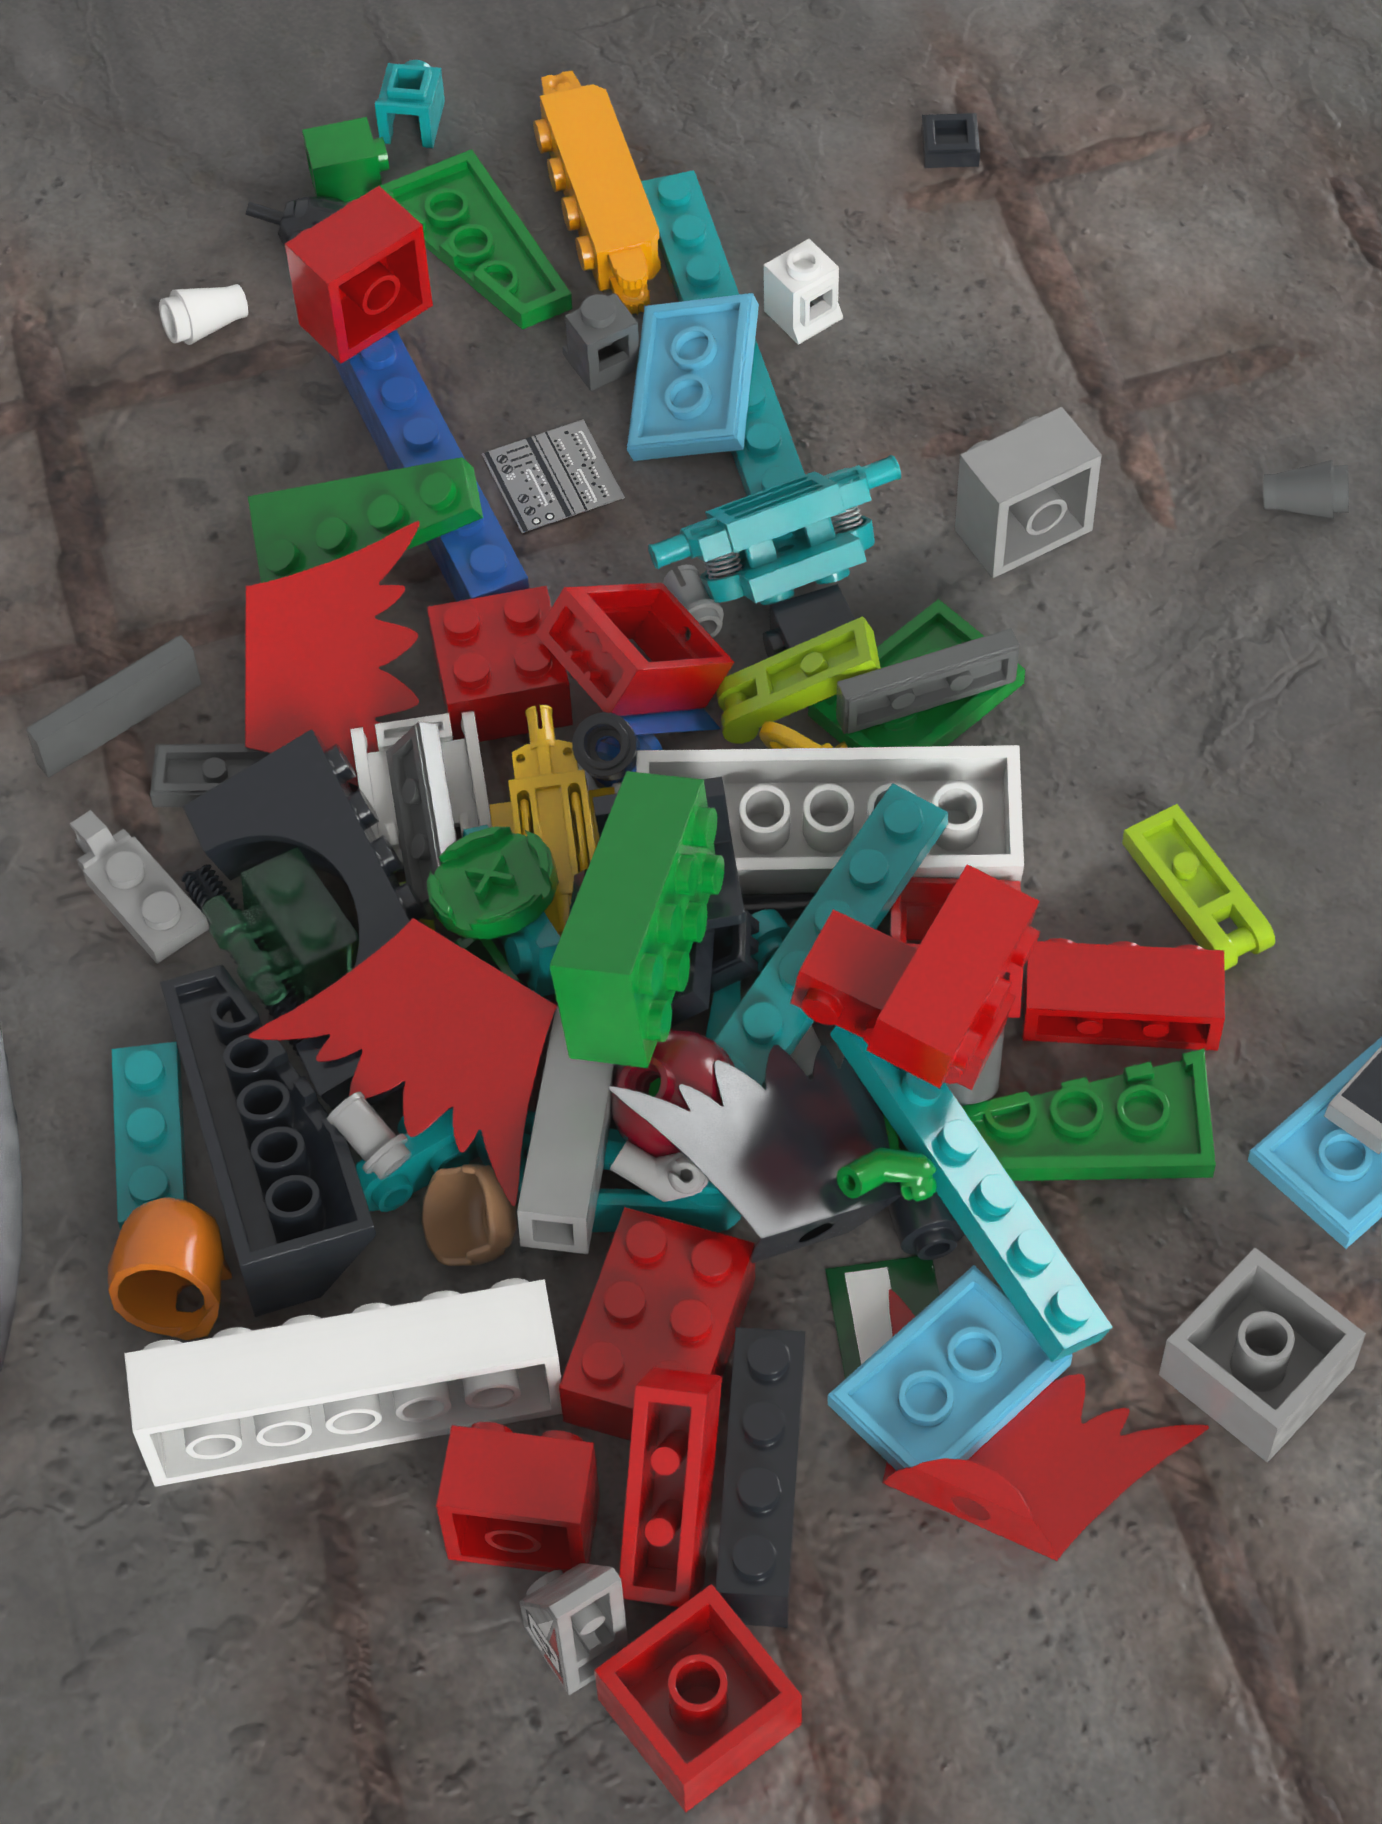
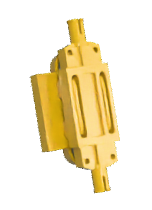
(555, 804)

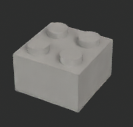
(1027, 491)
(1261, 1354)

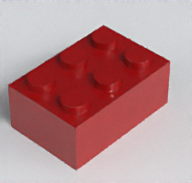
(660, 1302)

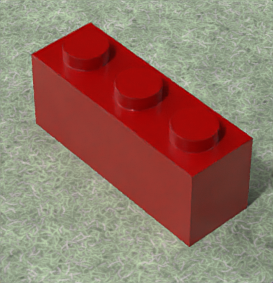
(853, 976)
(956, 978)
(1124, 995)
(669, 1486)

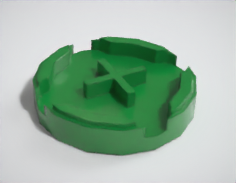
(492, 883)

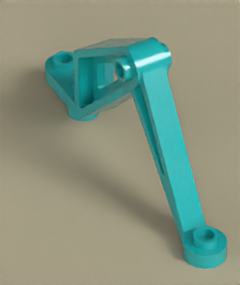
(438, 1150)

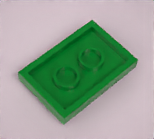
(928, 632)

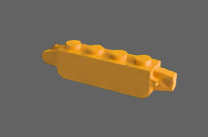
(599, 187)

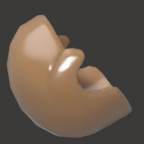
(467, 1216)

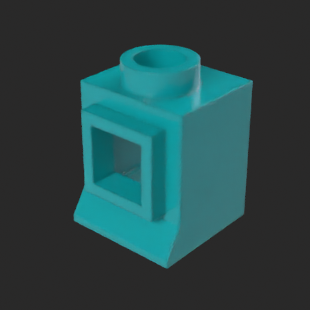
(411, 90)

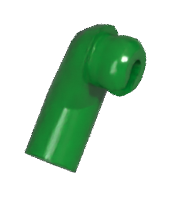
(889, 1165)

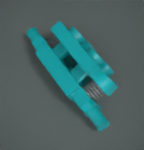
(782, 535)

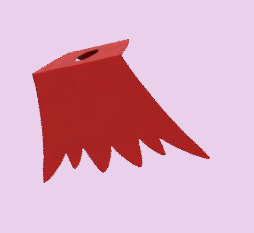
(320, 651)
(443, 1027)
(1043, 1469)

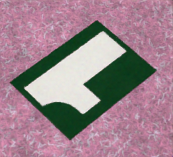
(862, 1302)

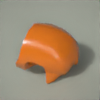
(156, 1256)

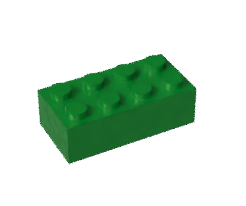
(637, 920)

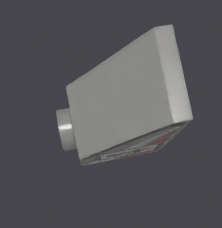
(576, 1621)

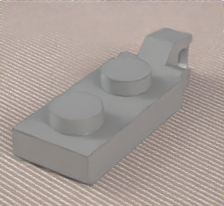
(136, 889)

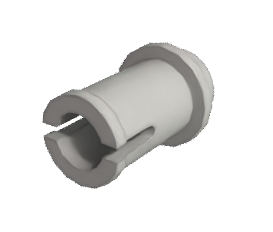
(695, 599)
(370, 1136)

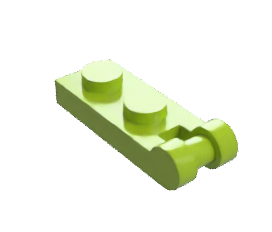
(794, 679)
(1197, 885)

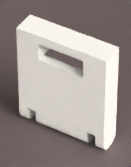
(462, 770)

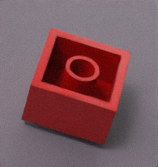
(359, 274)
(497, 663)
(518, 1498)
(698, 1697)

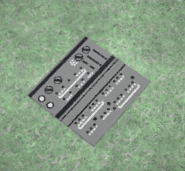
(552, 476)

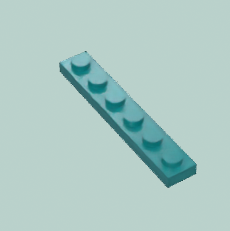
(860, 887)
(984, 1203)

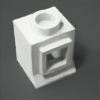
(794, 281)

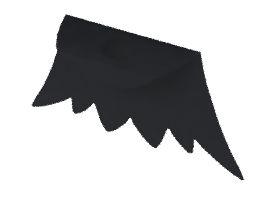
(779, 1146)

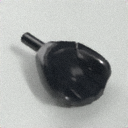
(297, 214)

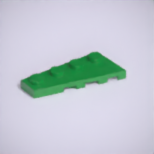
(482, 238)
(337, 517)
(1111, 1128)

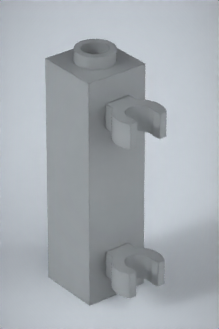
(566, 1150)

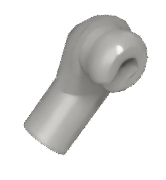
(663, 1177)

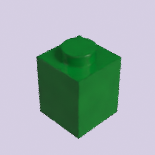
(344, 159)

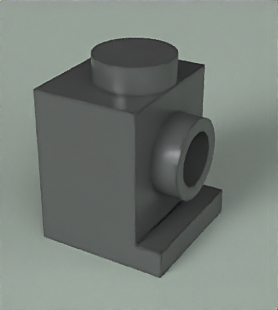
(595, 325)

